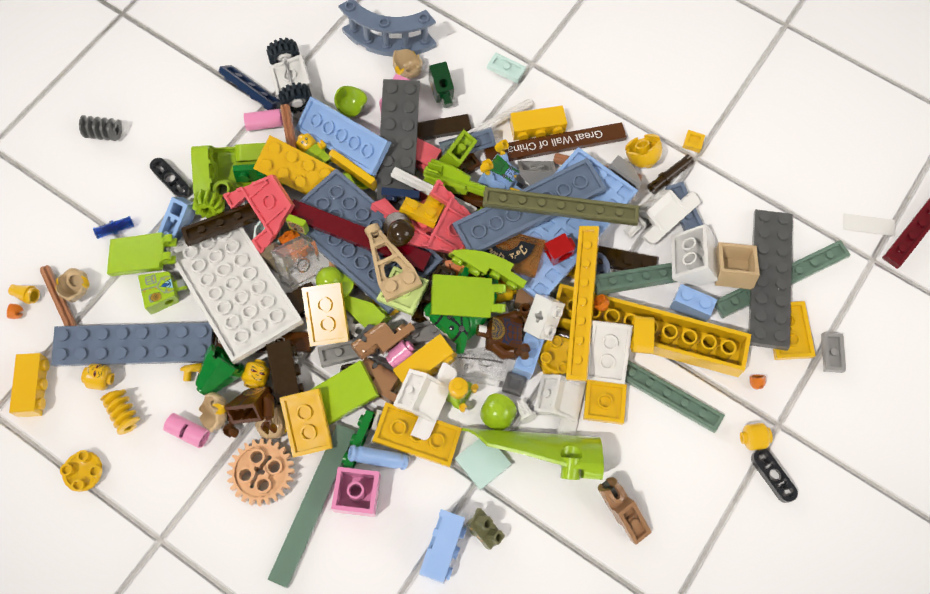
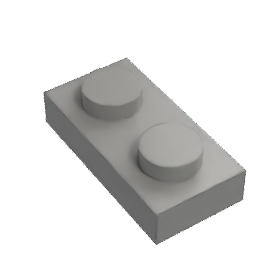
(833, 352)

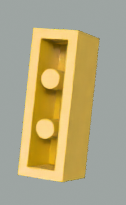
(538, 122)
(428, 358)
(29, 385)

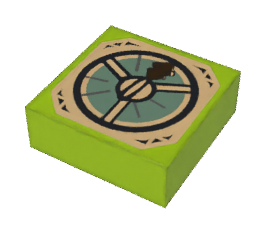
(297, 224)

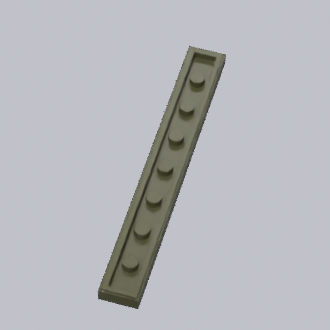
(561, 206)

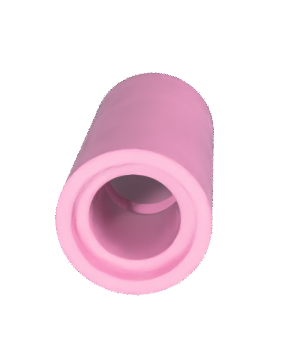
(263, 119)
(186, 430)

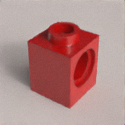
(559, 249)

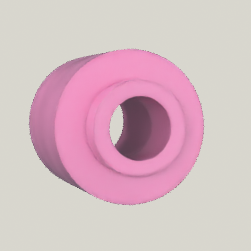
(400, 353)

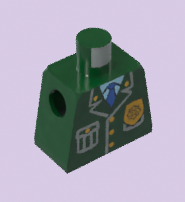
(441, 84)

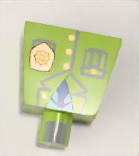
(160, 290)

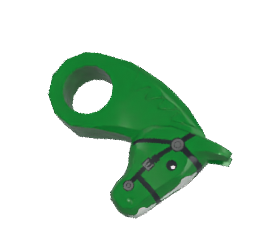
(457, 328)

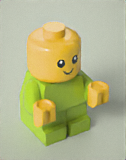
(308, 145)
(459, 390)

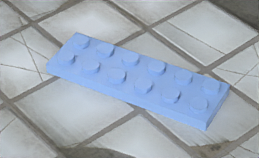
(343, 135)

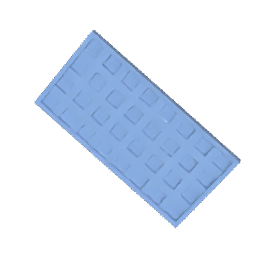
(550, 276)

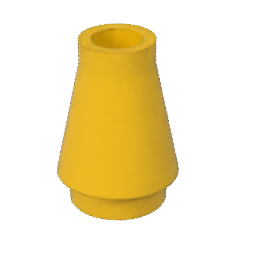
(25, 293)

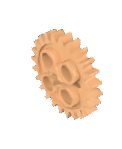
(245, 463)

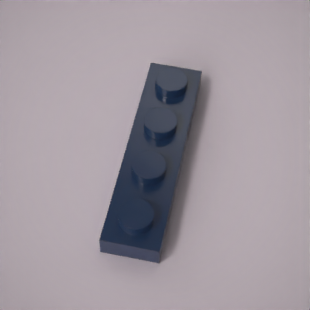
(247, 85)

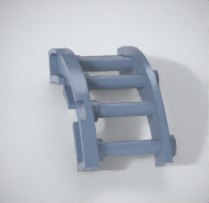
(363, 21)

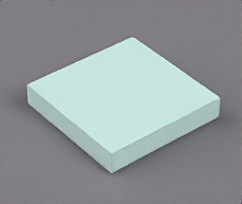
(482, 463)

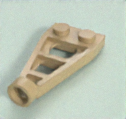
(400, 283)

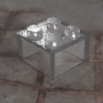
(297, 261)

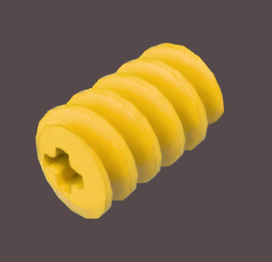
(119, 411)

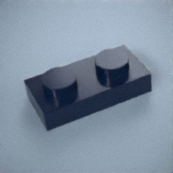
(393, 194)

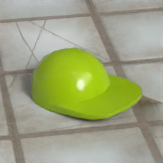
(332, 275)

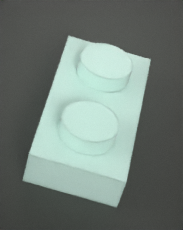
(506, 67)

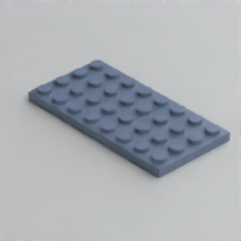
(346, 200)

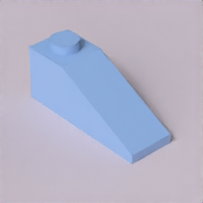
(177, 216)

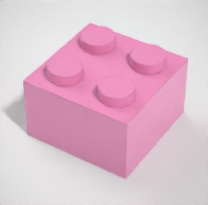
(356, 492)

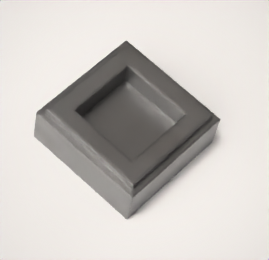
(514, 384)

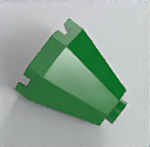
(217, 371)

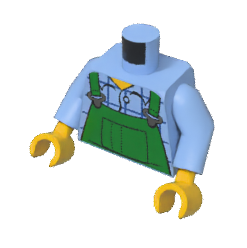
(499, 171)

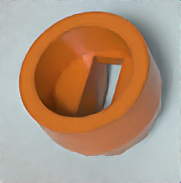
(601, 303)
(13, 311)
(757, 381)

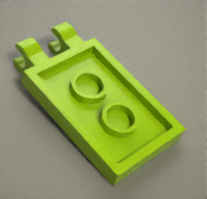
(140, 254)
(465, 296)
(347, 391)

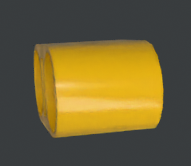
(642, 334)

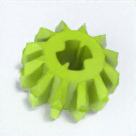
(208, 204)

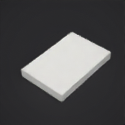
(609, 351)

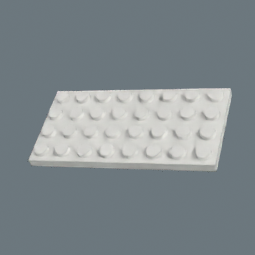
(236, 292)

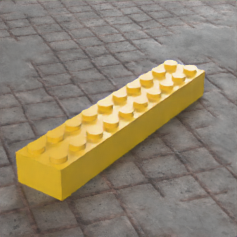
(674, 335)

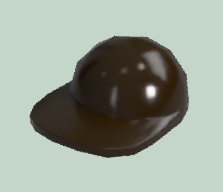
(398, 229)

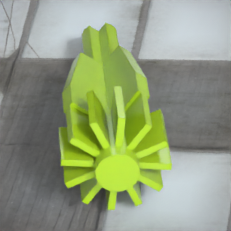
(452, 177)

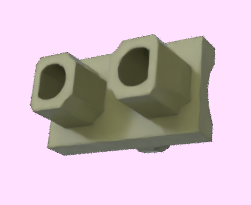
(484, 529)

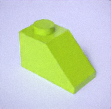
(459, 149)

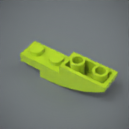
(482, 262)

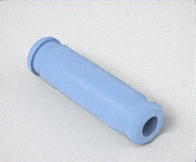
(378, 457)

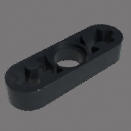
(168, 170)
(769, 459)

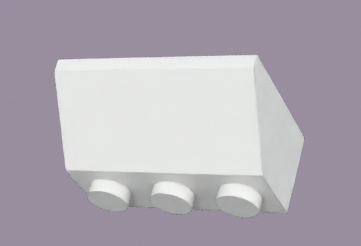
(694, 256)

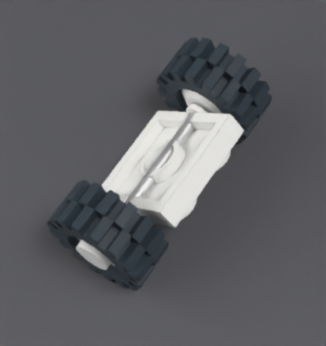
(289, 73)

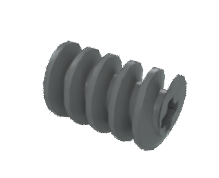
(100, 128)

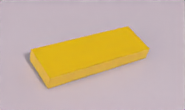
(353, 169)

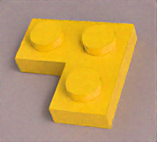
(424, 213)

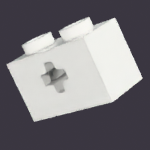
(544, 317)

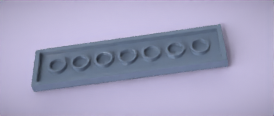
(493, 226)
(131, 344)

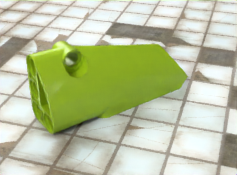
(214, 165)
(576, 454)

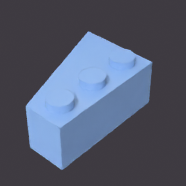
(443, 547)

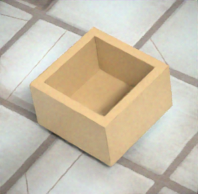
(737, 265)

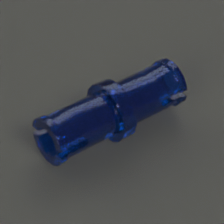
(113, 227)

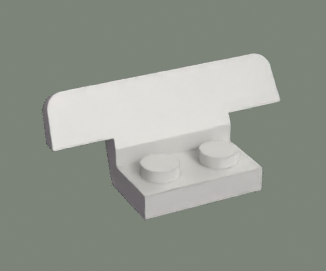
(665, 212)
(425, 397)
(562, 399)

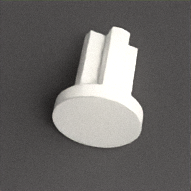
(631, 230)
(526, 414)

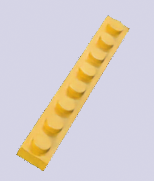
(583, 304)

